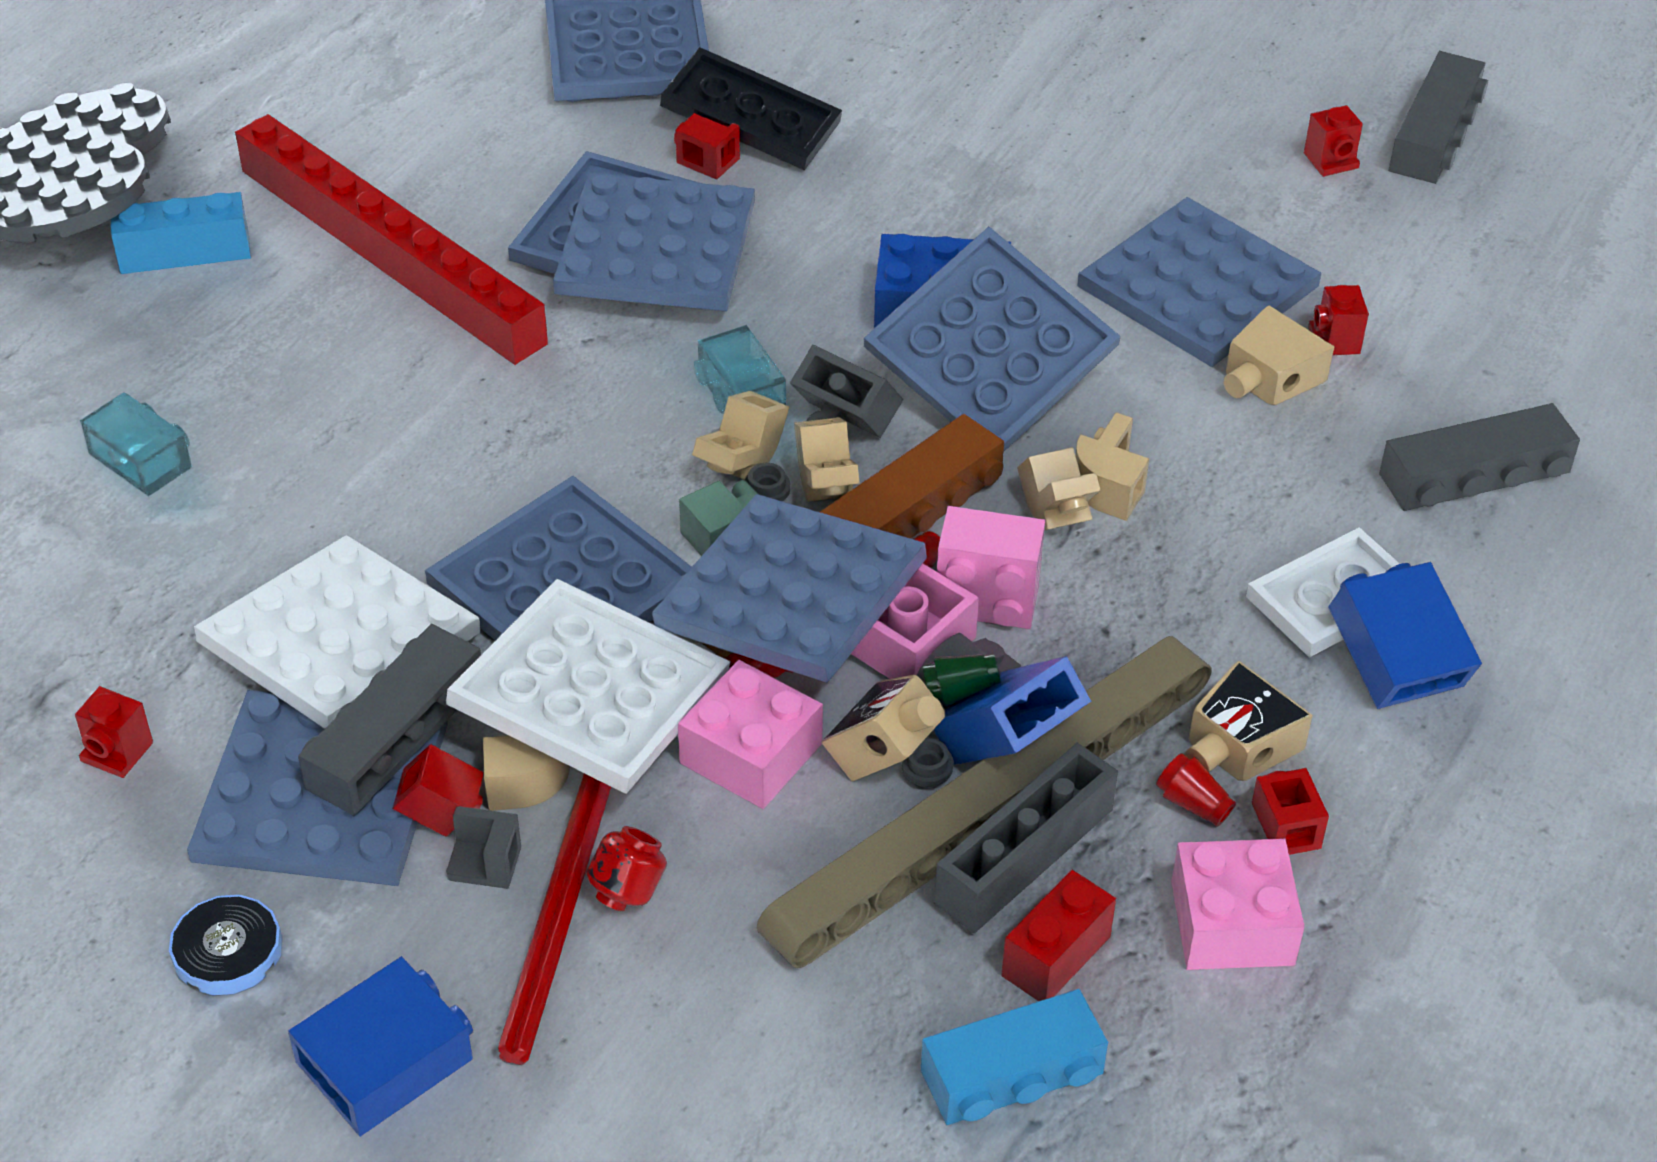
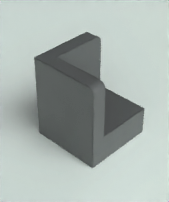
(484, 847)

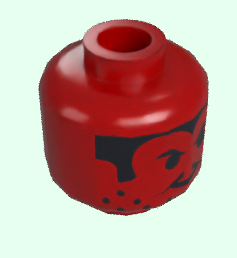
(626, 868)

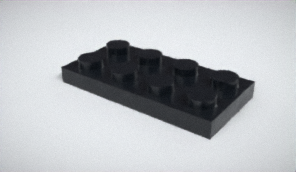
(768, 112)

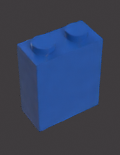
(1404, 634)
(1012, 712)
(382, 1044)

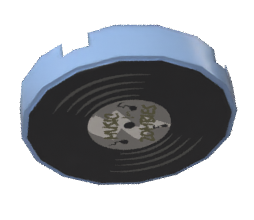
(225, 944)

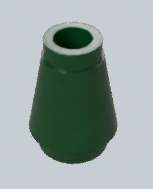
(960, 676)

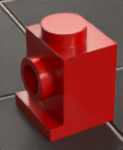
(1333, 140)
(707, 145)
(1341, 318)
(113, 731)
(1291, 809)

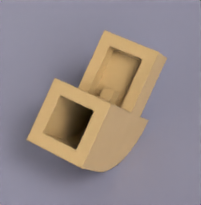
(746, 434)
(825, 459)
(1118, 471)
(1057, 489)
(519, 774)

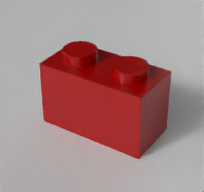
(1058, 936)

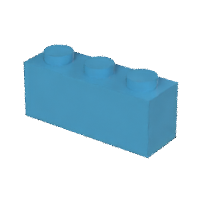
(181, 233)
(1013, 1057)

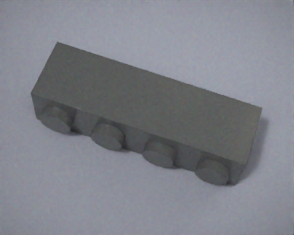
(1439, 117)
(1478, 456)
(386, 721)
(1025, 837)

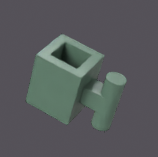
(711, 511)

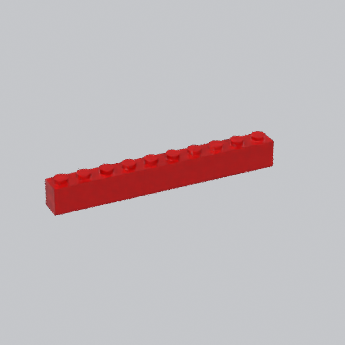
(393, 239)

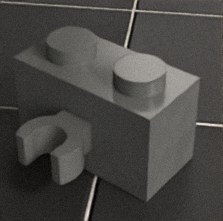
(845, 391)

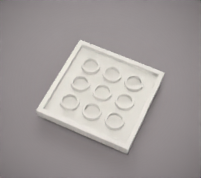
(329, 627)
(587, 684)

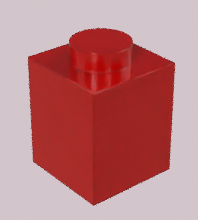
(435, 786)

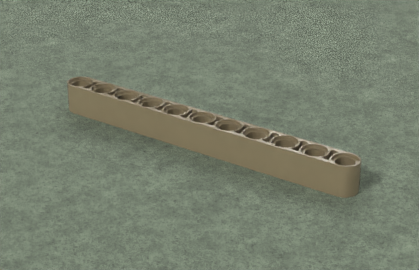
(906, 851)

